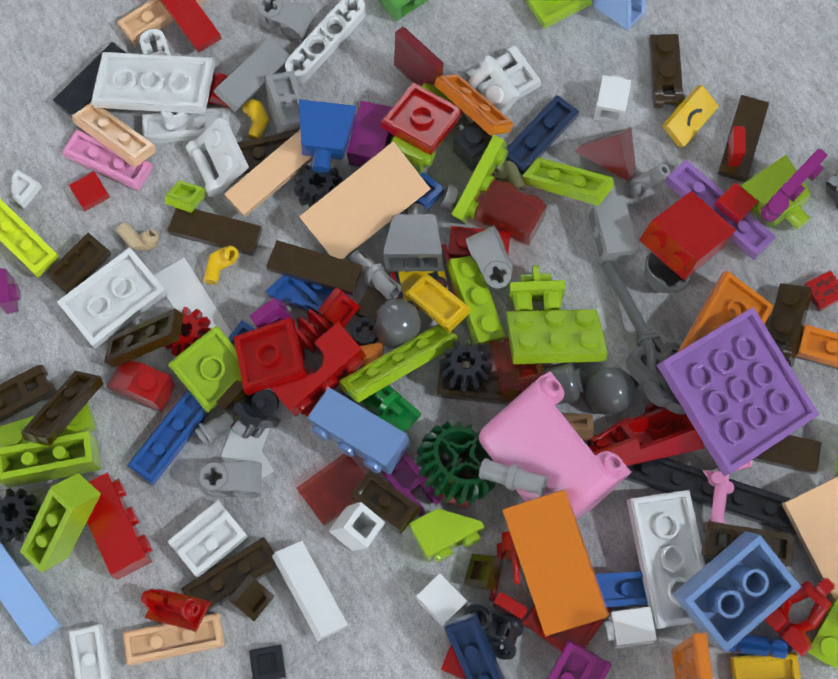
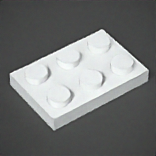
(112, 297)

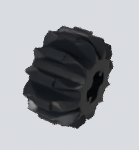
(307, 183)
(477, 365)
(27, 514)

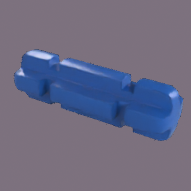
(761, 646)

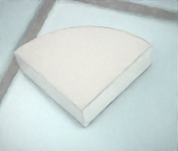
(23, 188)

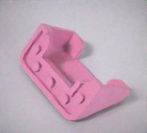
(543, 442)

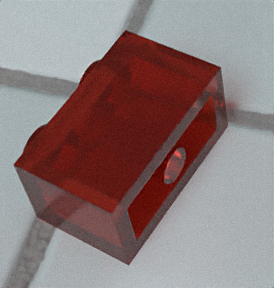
(511, 211)

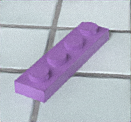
(749, 233)

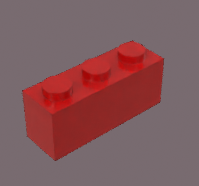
(116, 530)

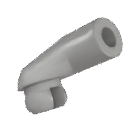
(648, 179)

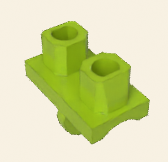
(537, 287)

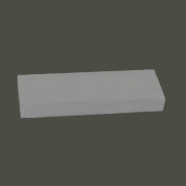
(251, 74)

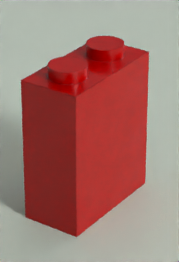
(687, 235)

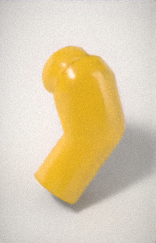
(258, 116)
(218, 261)

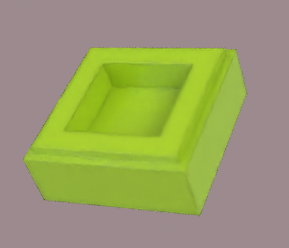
(185, 196)

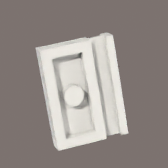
(207, 539)

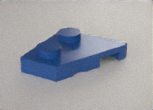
(299, 293)

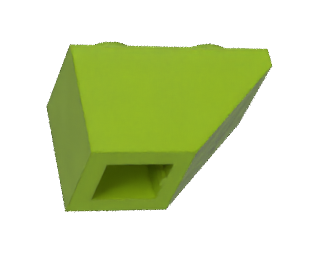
(444, 531)

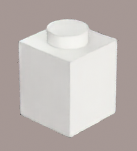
(612, 99)
(356, 526)
(442, 600)
(630, 627)

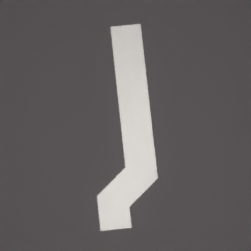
(187, 291)

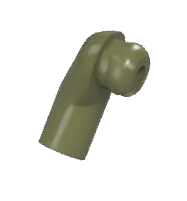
(510, 173)

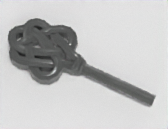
(649, 350)

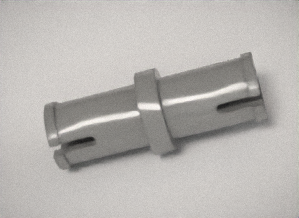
(376, 275)
(513, 477)

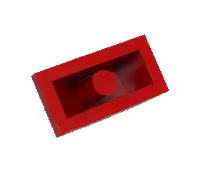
(142, 384)

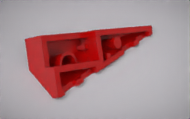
(649, 436)

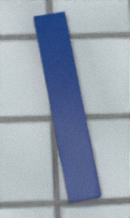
(173, 431)

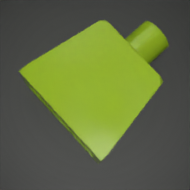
(768, 182)

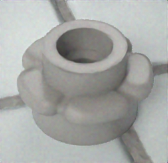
(451, 196)

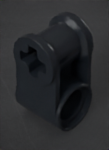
(495, 628)

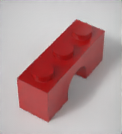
(340, 357)

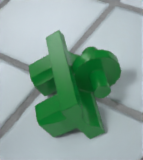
(392, 408)

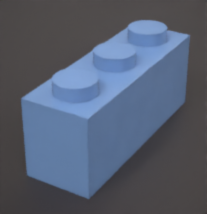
(358, 432)

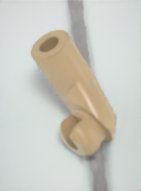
(139, 242)

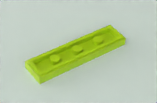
(397, 363)

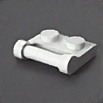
(520, 75)
(500, 90)
(224, 153)

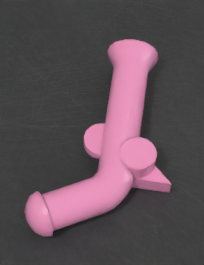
(722, 488)

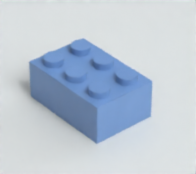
(736, 590)

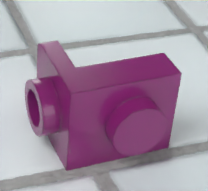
(9, 292)
(270, 312)

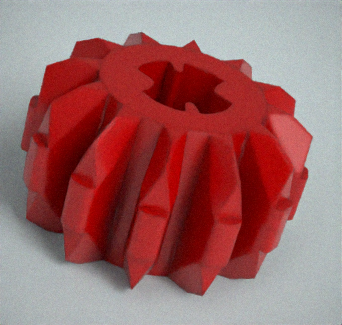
(197, 327)

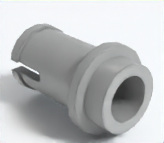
(214, 428)

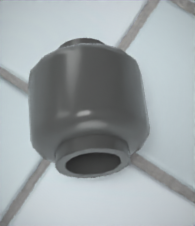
(570, 379)

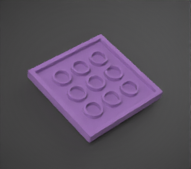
(738, 391)

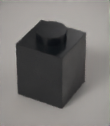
(471, 144)

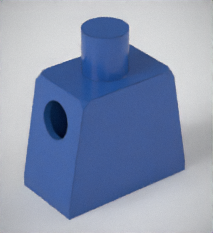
(325, 131)

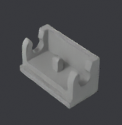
(282, 100)
(611, 230)

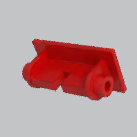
(174, 608)

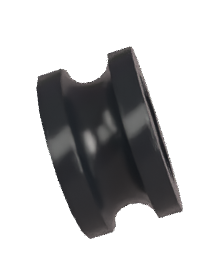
(357, 328)

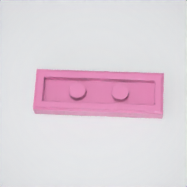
(94, 155)

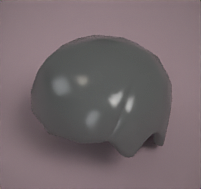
(662, 277)
(396, 323)
(609, 391)

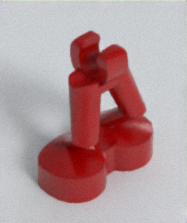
(794, 633)

